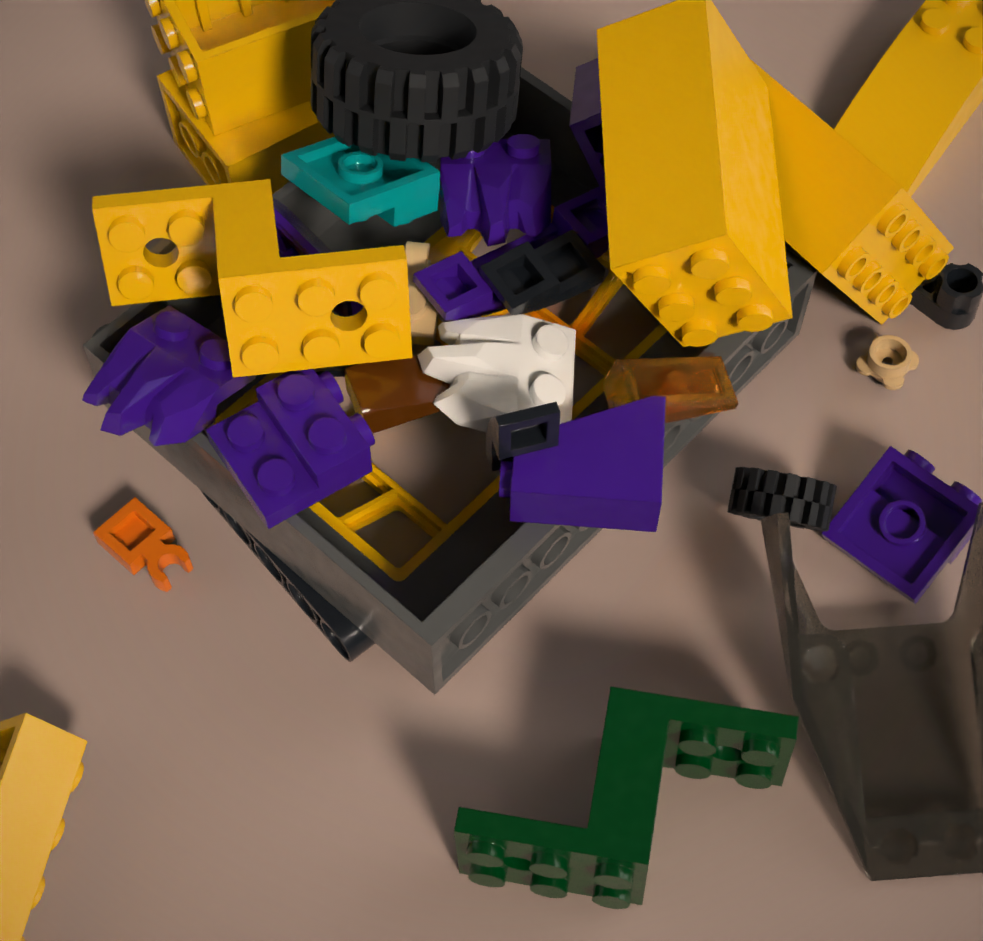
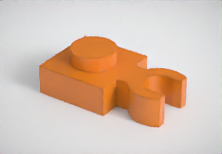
(142, 539)

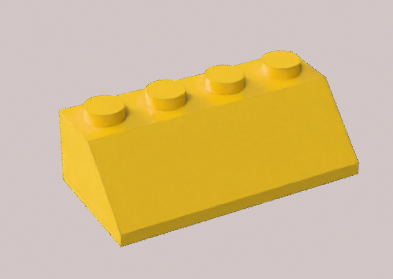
(36, 777)

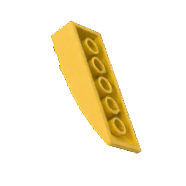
(920, 91)

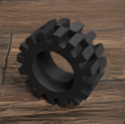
(764, 493)

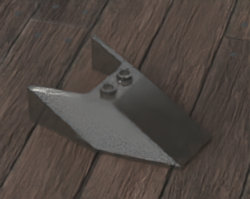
(892, 719)

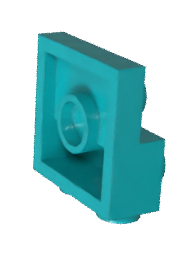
(363, 184)

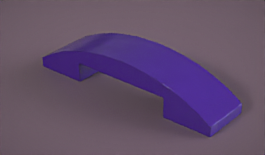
(460, 290)

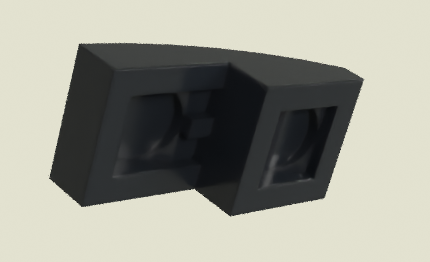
(543, 276)
(522, 433)

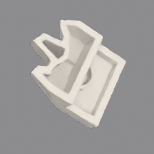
(501, 367)

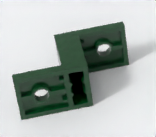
(614, 851)

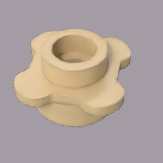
(890, 350)

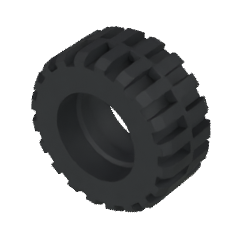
(415, 76)

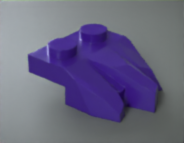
(498, 189)
(166, 378)

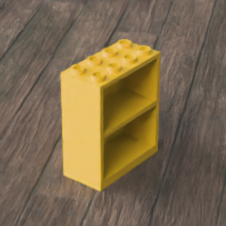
(849, 212)

